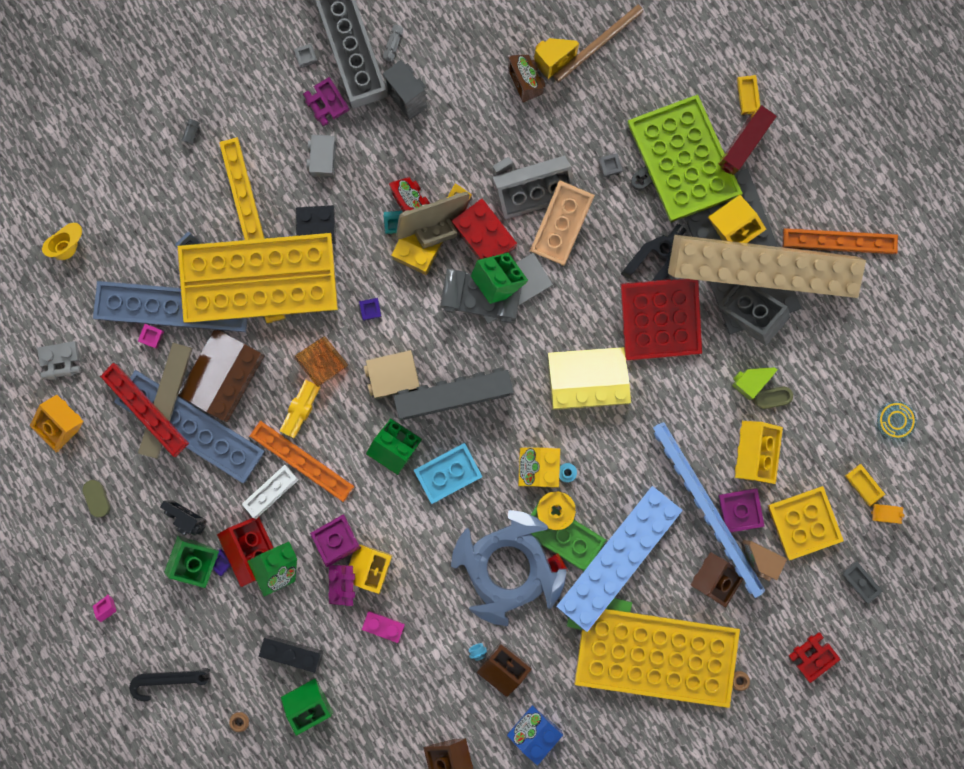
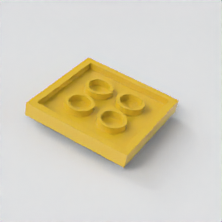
(805, 523)

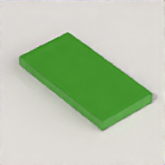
(574, 543)

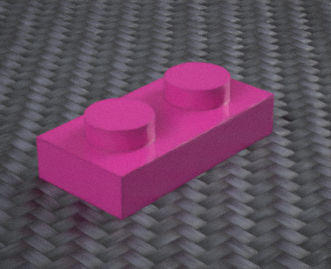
(383, 626)

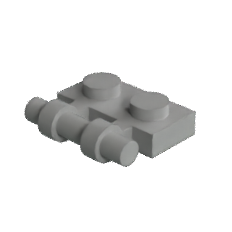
(59, 354)

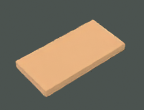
(562, 222)

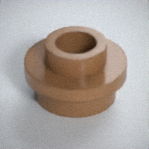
(746, 681)
(239, 728)

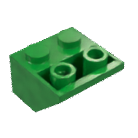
(498, 277)
(393, 446)
(306, 706)

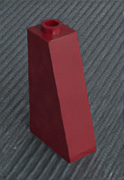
(746, 140)

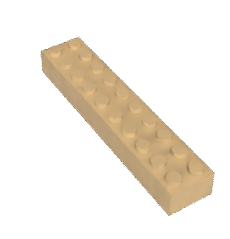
(766, 266)

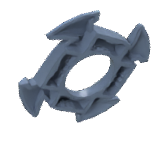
(499, 599)

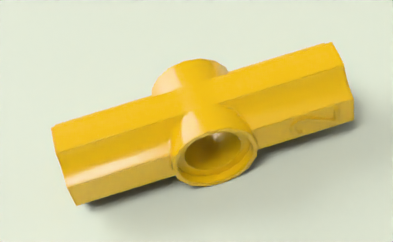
(300, 409)

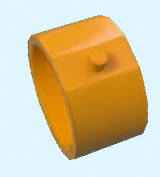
(887, 513)

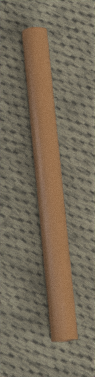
(598, 43)

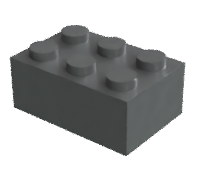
(405, 89)

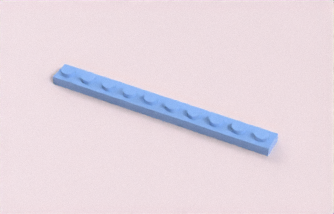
(711, 515)

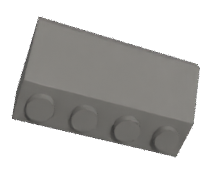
(531, 186)

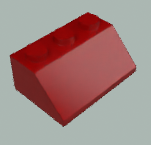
(242, 544)

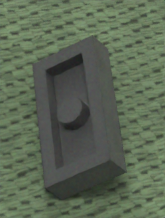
(861, 582)

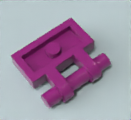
(330, 97)
(341, 585)

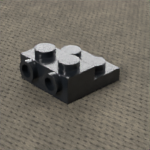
(316, 221)
(186, 520)

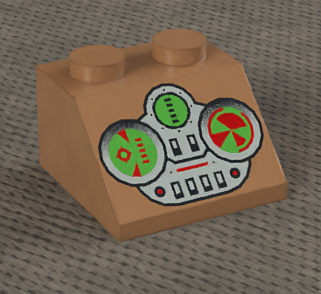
(763, 561)

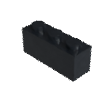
(291, 653)

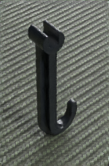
(166, 678)

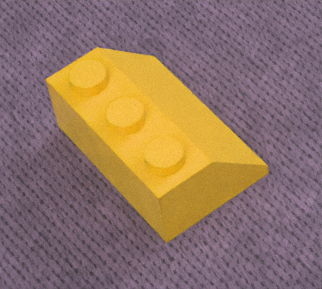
(758, 452)

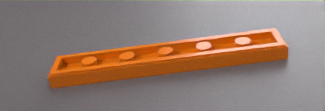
(840, 241)
(301, 461)

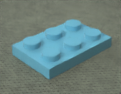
(448, 473)

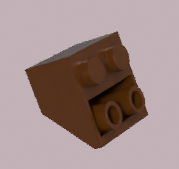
(504, 669)

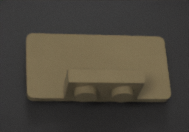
(433, 221)

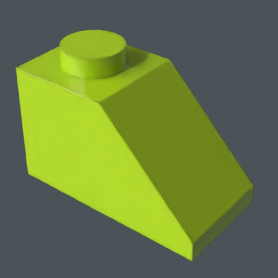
(752, 381)

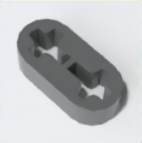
(641, 173)

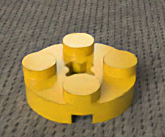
(567, 510)

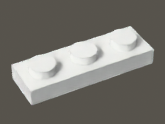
(270, 491)

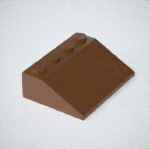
(221, 375)

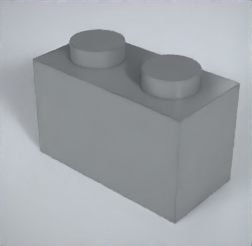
(322, 156)

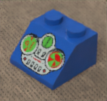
(535, 735)

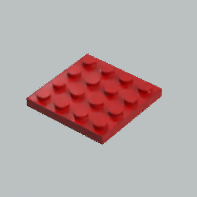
(661, 318)

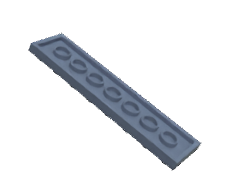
(150, 306)
(205, 434)

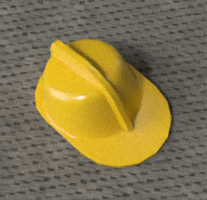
(63, 243)

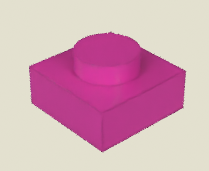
(150, 336)
(104, 608)

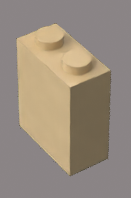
(391, 374)

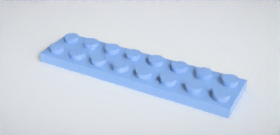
(619, 558)

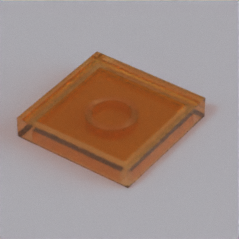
(321, 361)

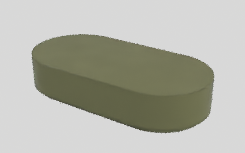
(773, 397)
(96, 498)

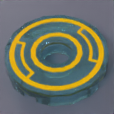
(907, 417)

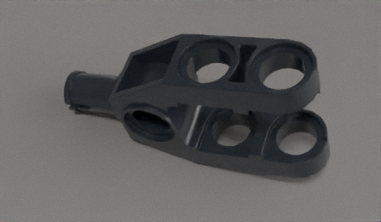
(654, 246)

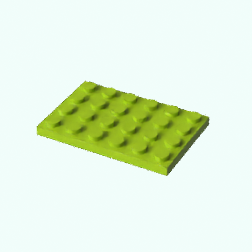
(683, 158)

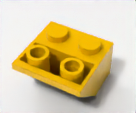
(737, 221)
(370, 568)

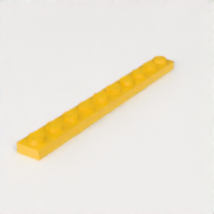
(243, 196)

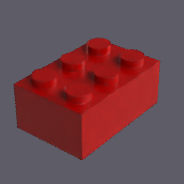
(483, 231)

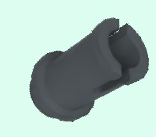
(190, 131)

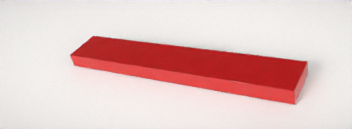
(144, 410)

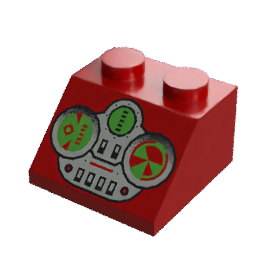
(407, 194)

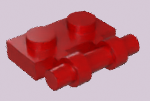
(818, 662)

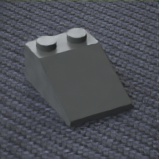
(755, 312)

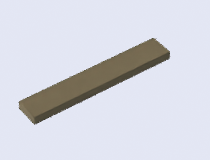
(167, 394)

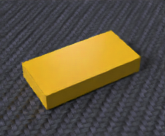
(748, 94)
(865, 485)

